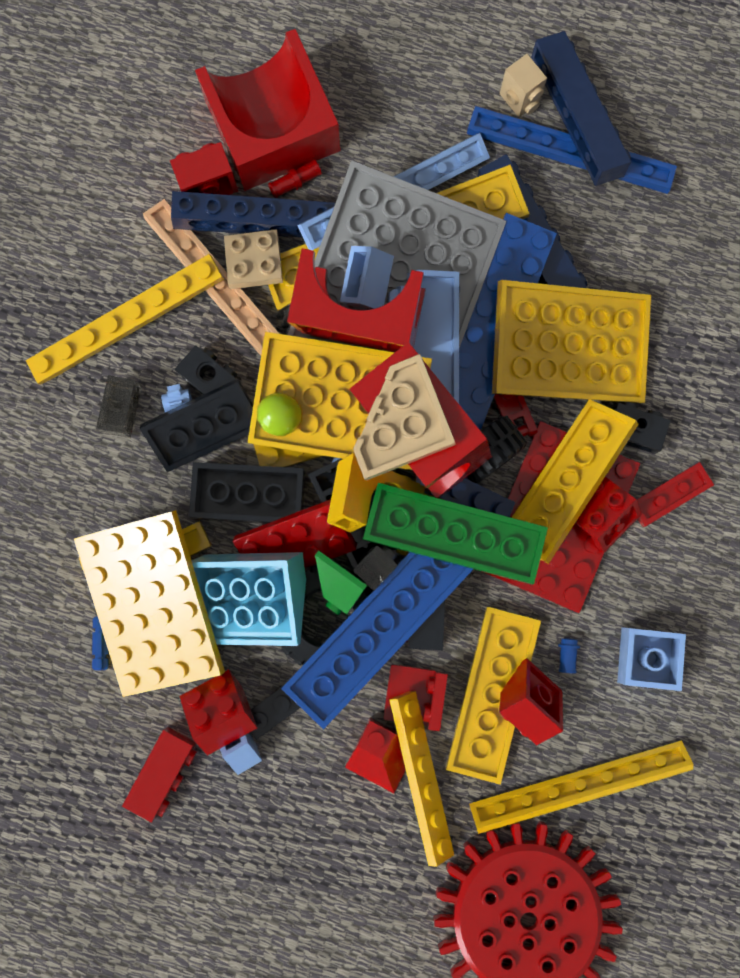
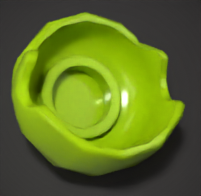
(278, 414)

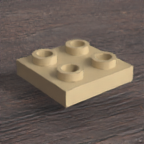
(253, 259)

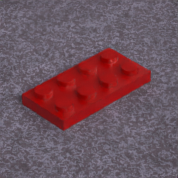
(299, 532)

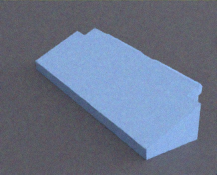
(439, 326)

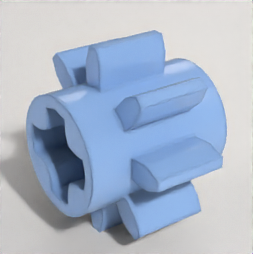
(175, 397)

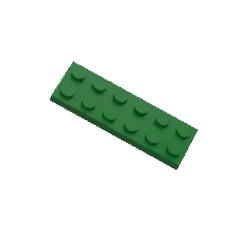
(455, 533)

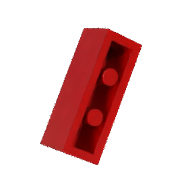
(160, 775)

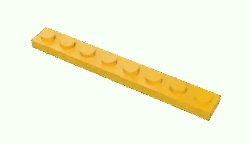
(125, 319)
(580, 786)

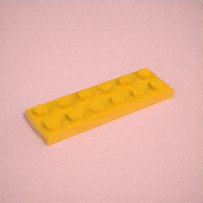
(575, 472)
(481, 732)

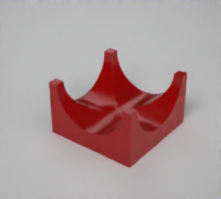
(380, 328)

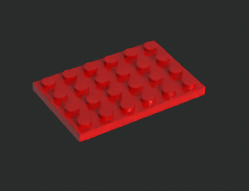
(577, 559)

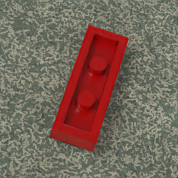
(673, 493)

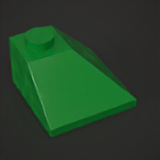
(338, 585)

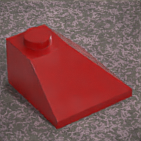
(378, 756)

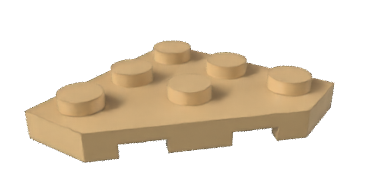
(403, 421)

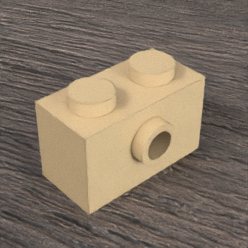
(523, 86)

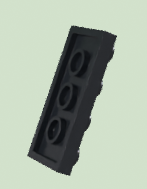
(200, 425)

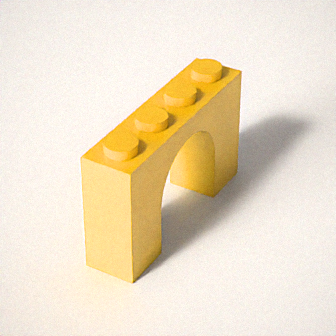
(353, 494)

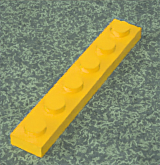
(422, 778)

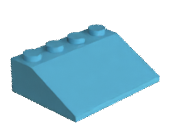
(253, 597)

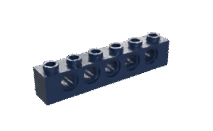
(242, 213)

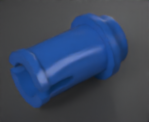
(568, 655)

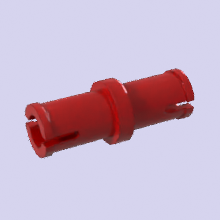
(294, 178)

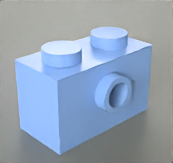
(366, 277)

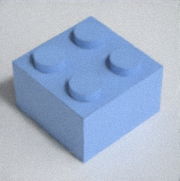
(651, 659)

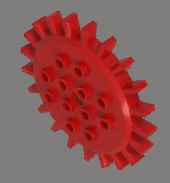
(533, 865)

